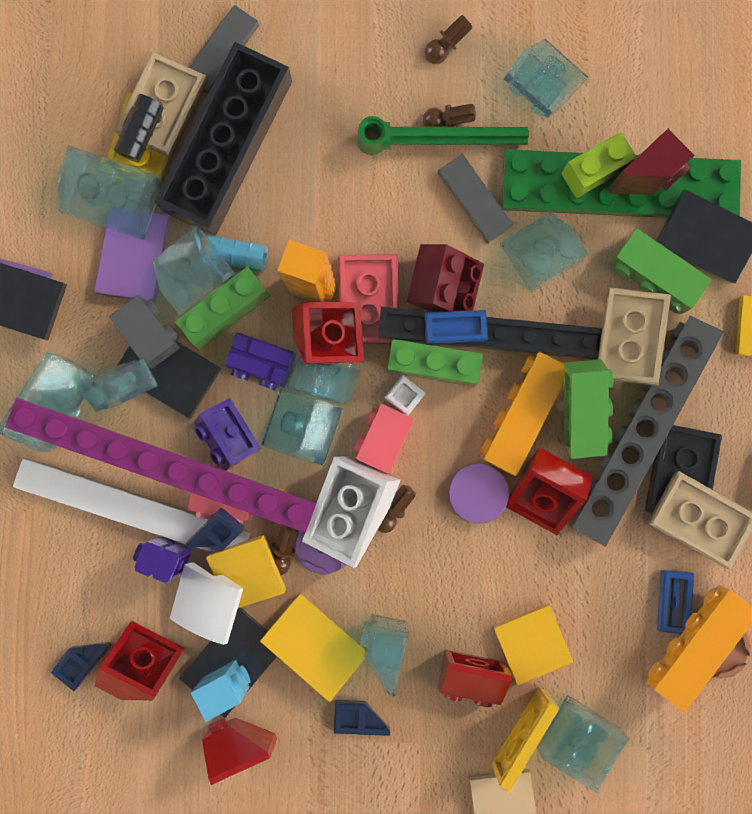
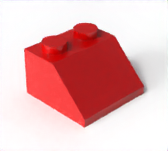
(549, 491)
(474, 678)

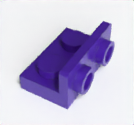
(225, 434)

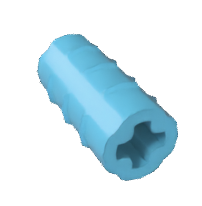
(241, 253)

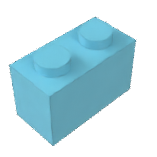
(221, 690)

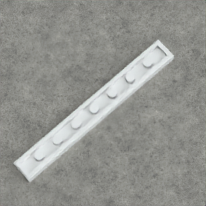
(111, 502)

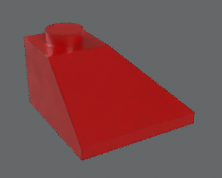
(328, 332)
(138, 664)
(235, 747)

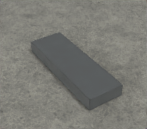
(235, 27)
(475, 198)

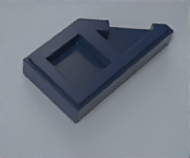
(216, 532)
(78, 663)
(358, 719)

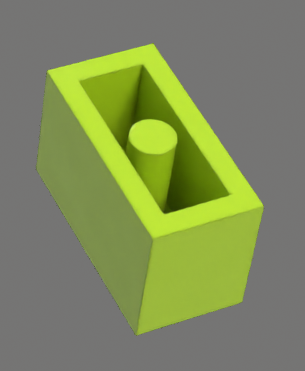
(598, 164)

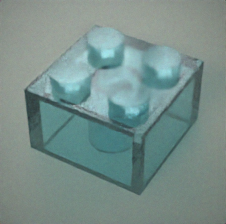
(582, 743)

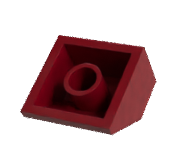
(654, 168)

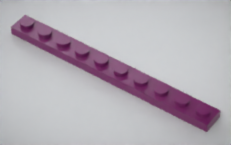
(159, 464)

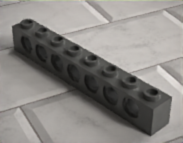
(703, 340)

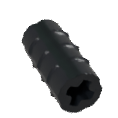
(139, 128)

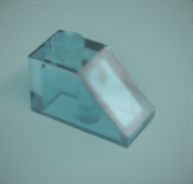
(118, 384)

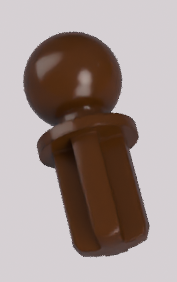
(437, 50)
(452, 116)
(400, 502)
(283, 548)

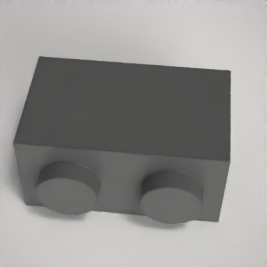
(145, 331)

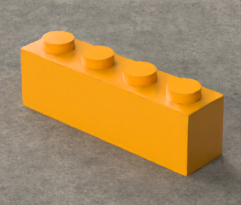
(307, 273)
(525, 413)
(701, 647)

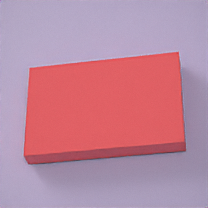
(372, 283)

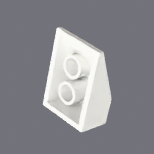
(350, 509)

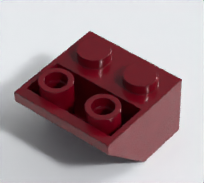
(444, 279)

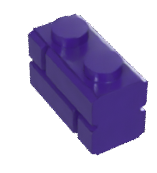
(260, 360)
(161, 558)

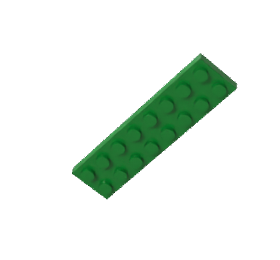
(536, 185)

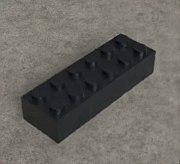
(224, 139)

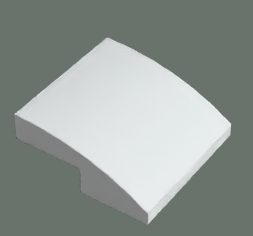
(206, 603)

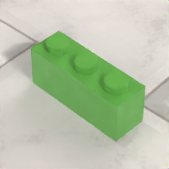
(659, 271)
(222, 308)
(435, 363)
(587, 408)

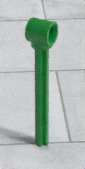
(435, 135)

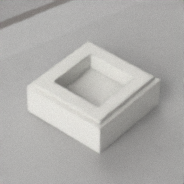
(405, 395)

